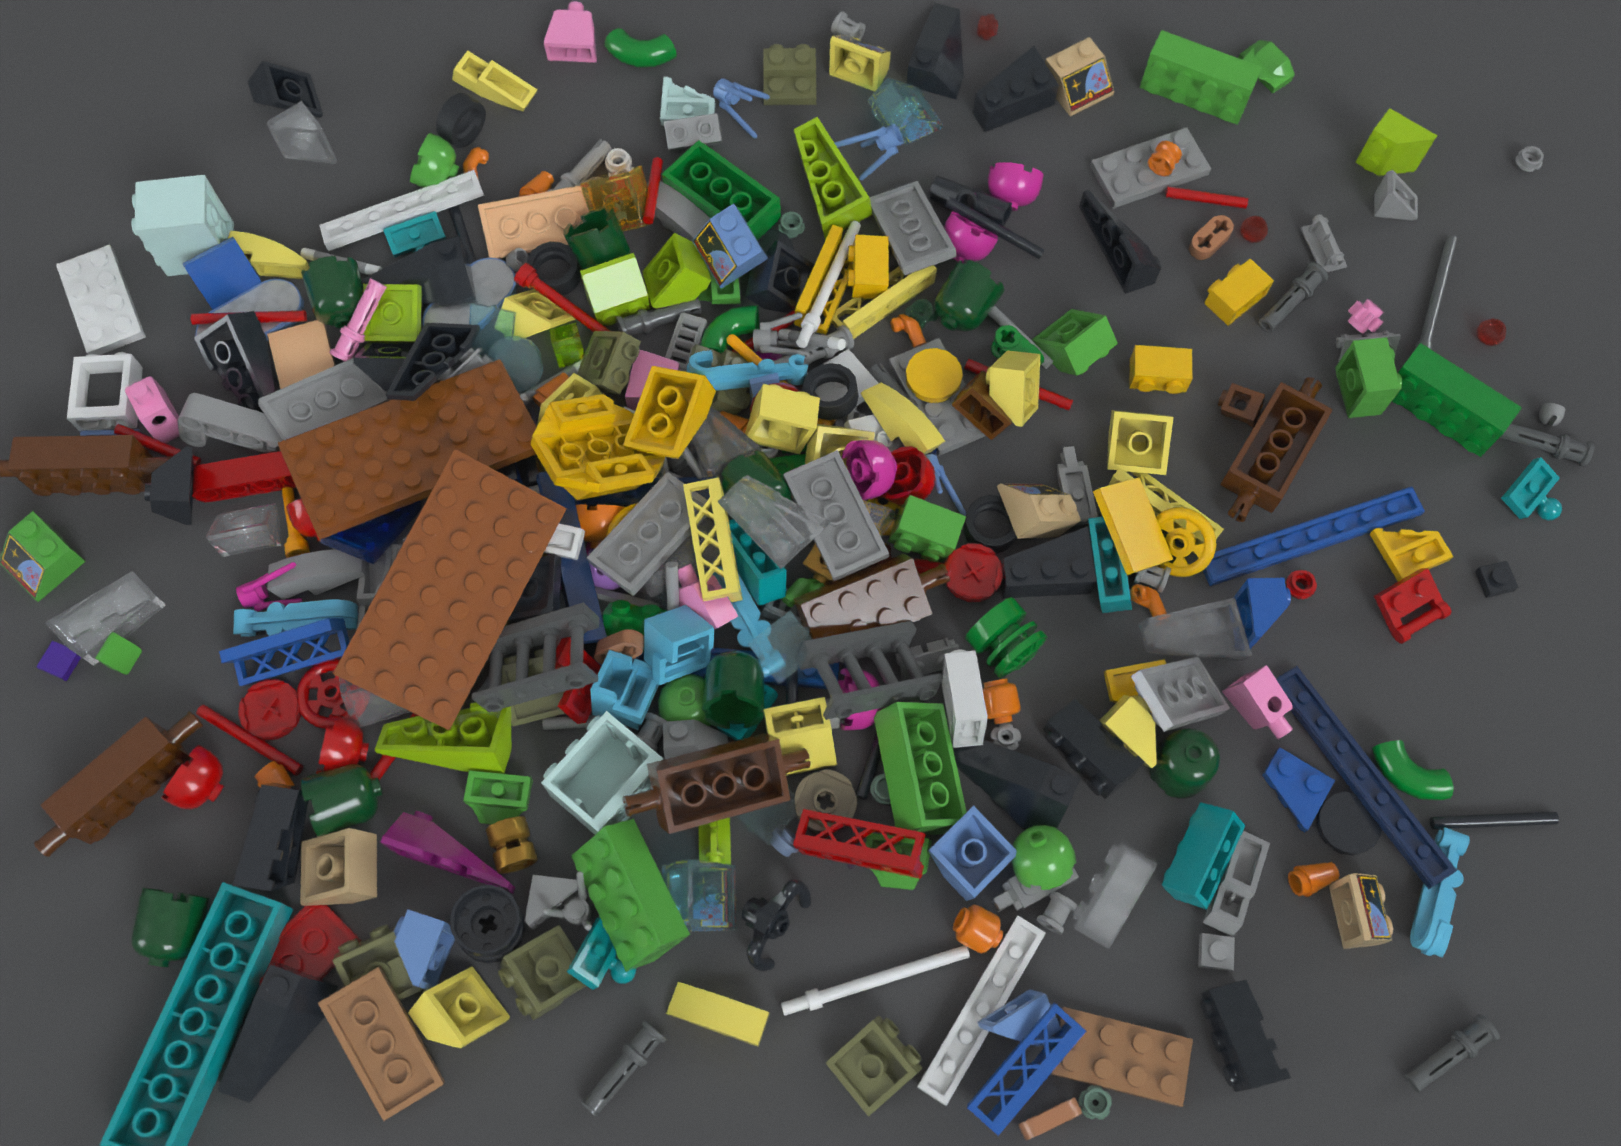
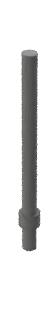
(1437, 292)

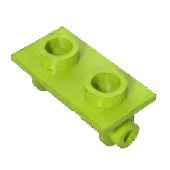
(715, 842)

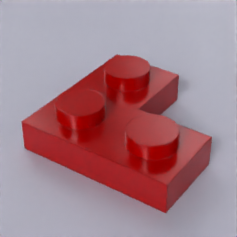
(575, 702)

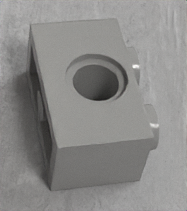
(685, 132)

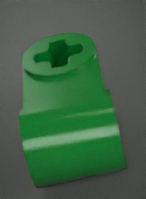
(1017, 343)

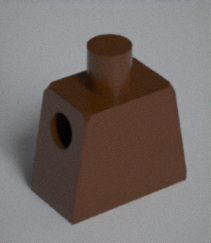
(980, 408)

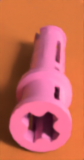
(353, 333)

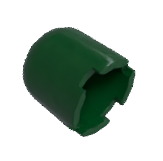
(597, 238)
(333, 289)
(967, 296)
(757, 467)
(733, 690)
(1185, 763)
(341, 798)
(167, 925)

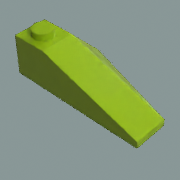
(474, 742)

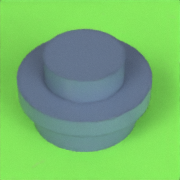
(783, 841)

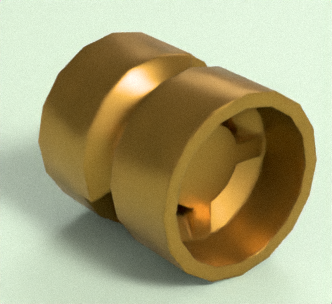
(508, 834)

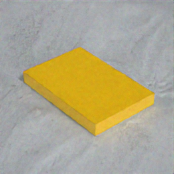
(1132, 525)

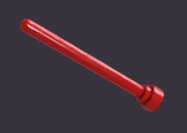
(527, 277)

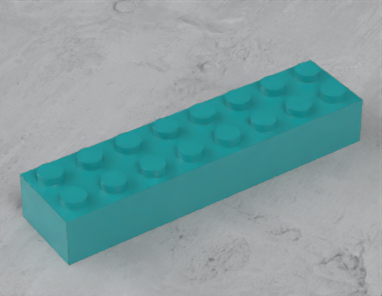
(199, 1021)

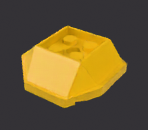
(584, 448)

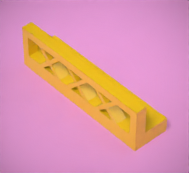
(817, 278)

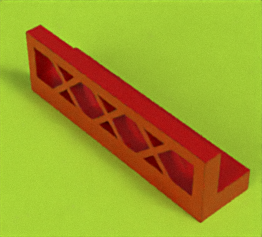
(860, 855)

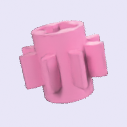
(1365, 316)

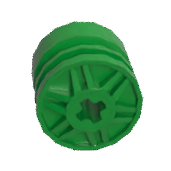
(1002, 633)

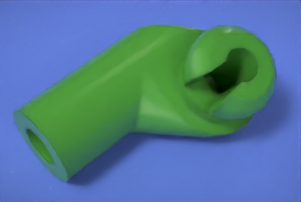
(800, 587)

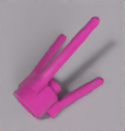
(254, 592)

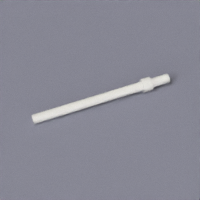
(812, 320)
(814, 999)

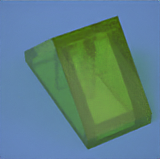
(567, 344)

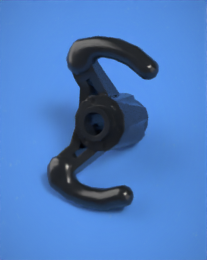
(771, 920)

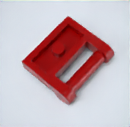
(1408, 596)

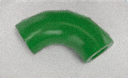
(640, 52)
(734, 321)
(1408, 776)

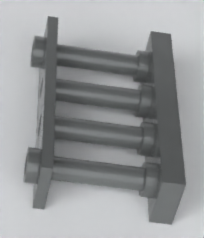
(530, 633)
(872, 644)

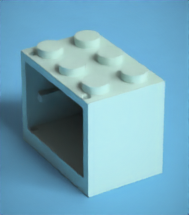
(179, 220)
(600, 772)

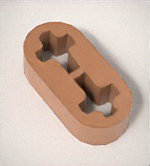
(1215, 241)
(624, 642)
(1050, 1118)

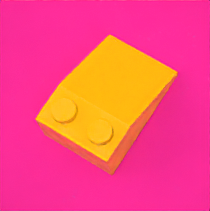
(669, 412)

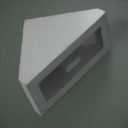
(1395, 199)
(548, 893)

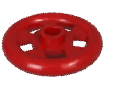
(310, 708)

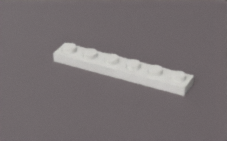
(400, 209)
(988, 996)

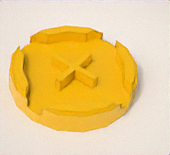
(933, 375)

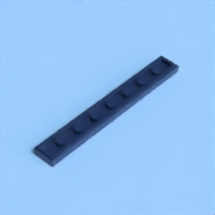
(1365, 780)

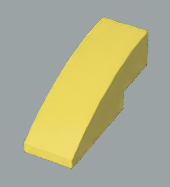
(493, 82)
(269, 256)
(902, 418)
(718, 1013)

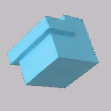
(677, 643)
(623, 689)

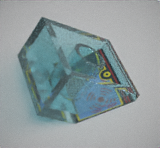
(905, 107)
(703, 894)

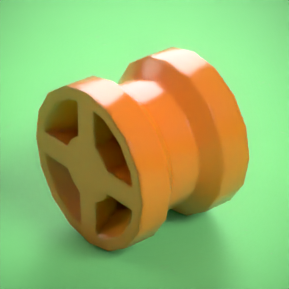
(1164, 158)

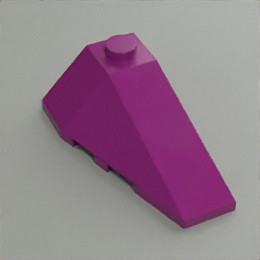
(427, 843)

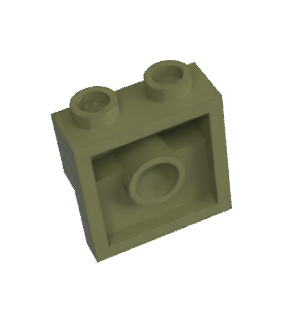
(790, 75)
(609, 360)
(729, 400)
(534, 709)
(380, 950)
(540, 973)
(875, 1064)

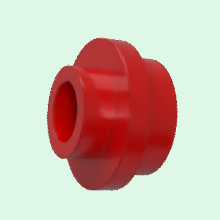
(1306, 579)

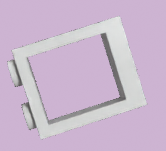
(102, 416)
(964, 698)

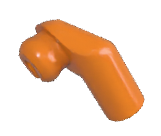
(475, 157)
(909, 326)
(1147, 598)

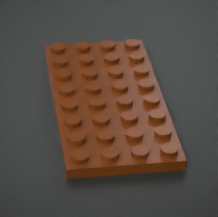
(401, 447)
(450, 590)

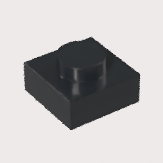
(1496, 579)

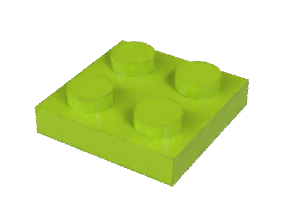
(396, 315)

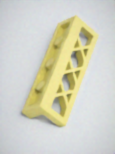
(886, 303)
(1159, 504)
(724, 542)

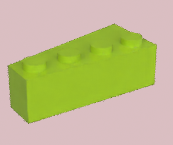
(832, 183)

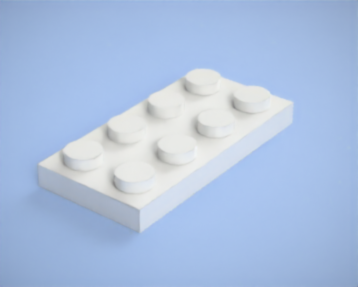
(100, 301)

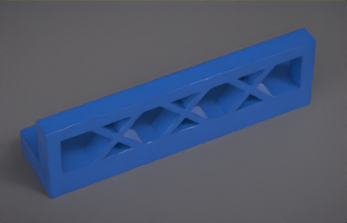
(280, 642)
(1032, 1073)

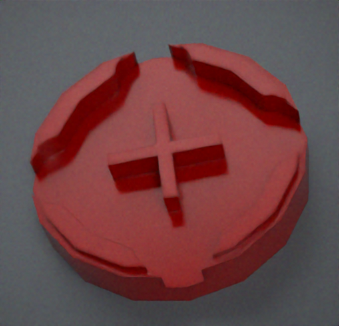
(973, 572)
(269, 709)

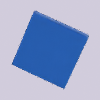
(222, 272)

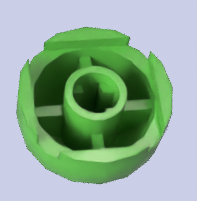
(434, 163)
(683, 699)
(1043, 857)

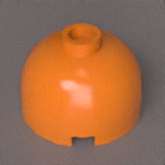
(596, 521)

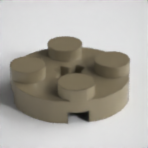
(819, 785)

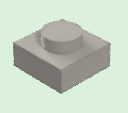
(1216, 952)

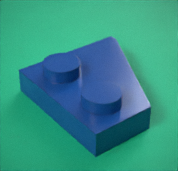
(1297, 786)

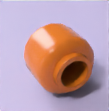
(1001, 700)
(978, 928)

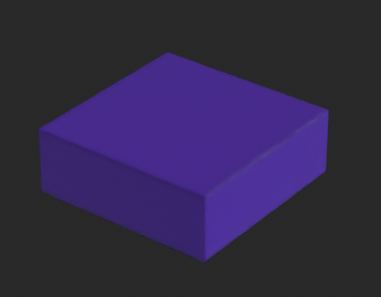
(58, 661)

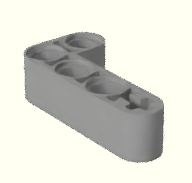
(225, 421)

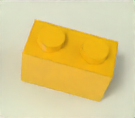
(869, 266)
(1238, 291)
(1160, 369)

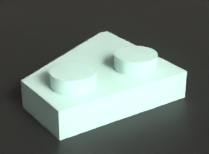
(683, 102)

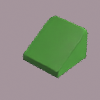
(118, 654)

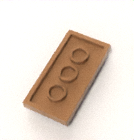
(381, 1043)
(1128, 1059)

